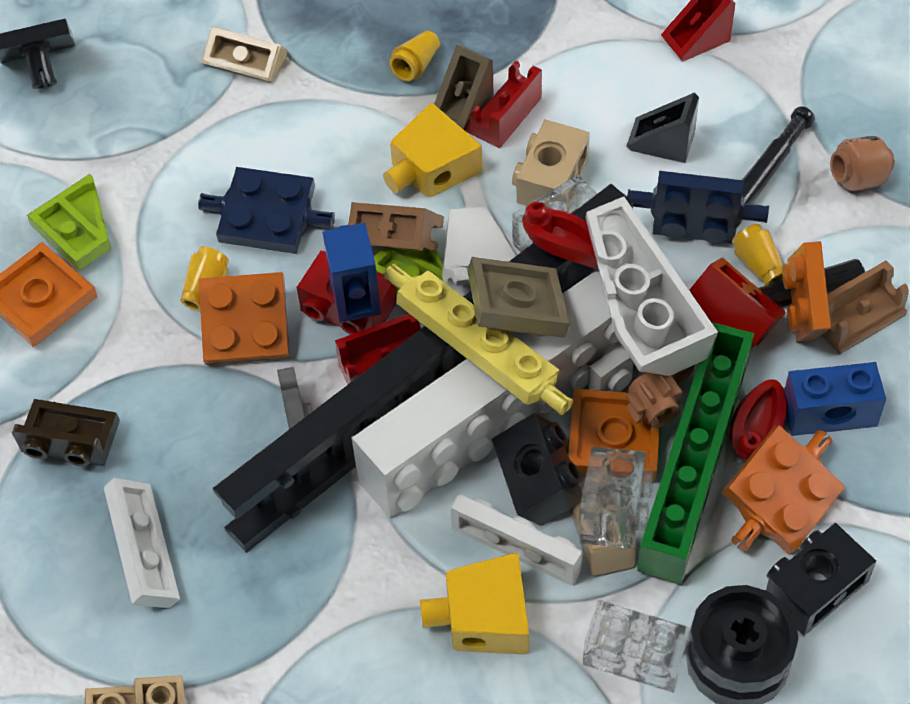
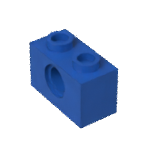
(352, 272)
(834, 398)

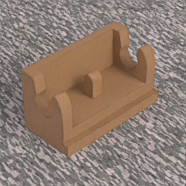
(397, 225)
(864, 307)

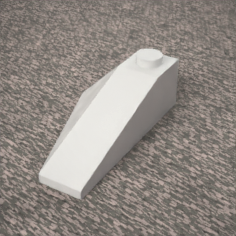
(645, 296)

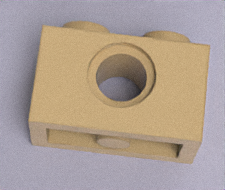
(551, 160)

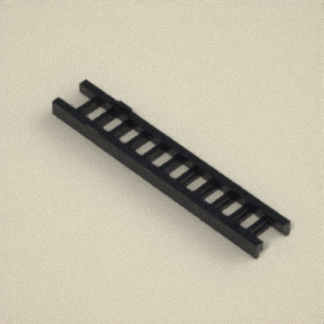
(320, 446)

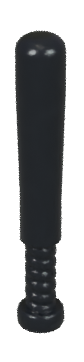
(774, 155)

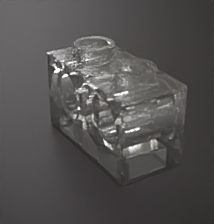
(613, 498)
(635, 646)

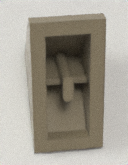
(465, 85)

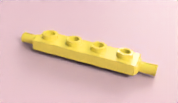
(493, 351)

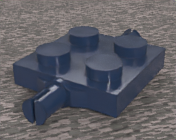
(698, 207)
(266, 210)

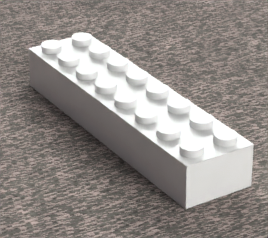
(461, 412)

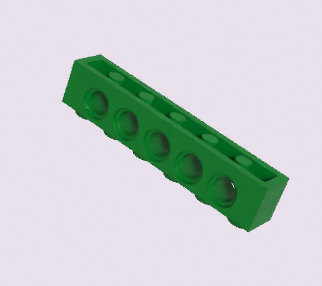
(694, 456)

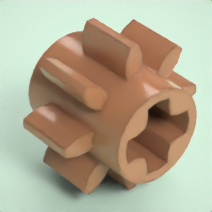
(654, 399)

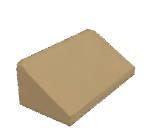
(243, 54)

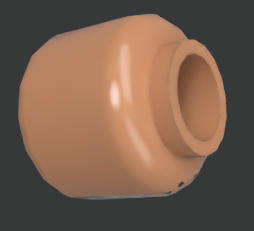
(862, 163)

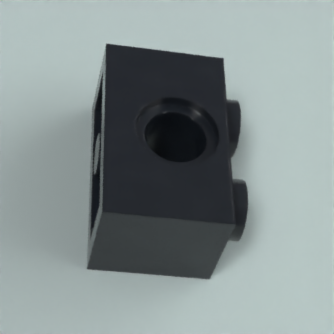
(538, 492)
(835, 557)

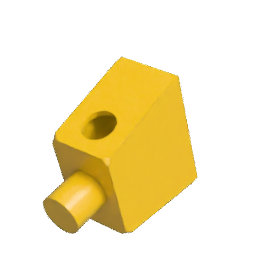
(432, 154)
(483, 607)

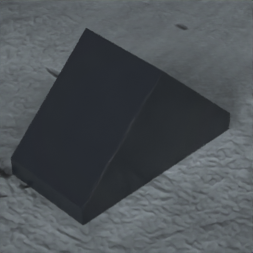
(666, 130)

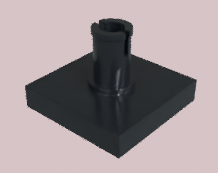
(34, 45)

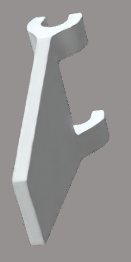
(468, 235)

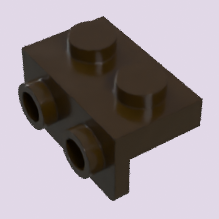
(67, 433)

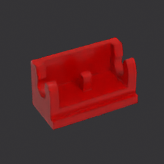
(507, 107)
(735, 301)
(367, 347)

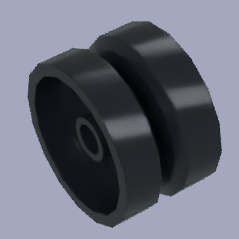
(741, 645)

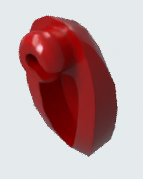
(559, 233)
(757, 416)

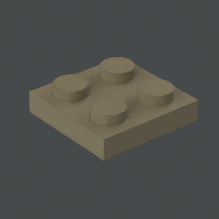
(517, 297)

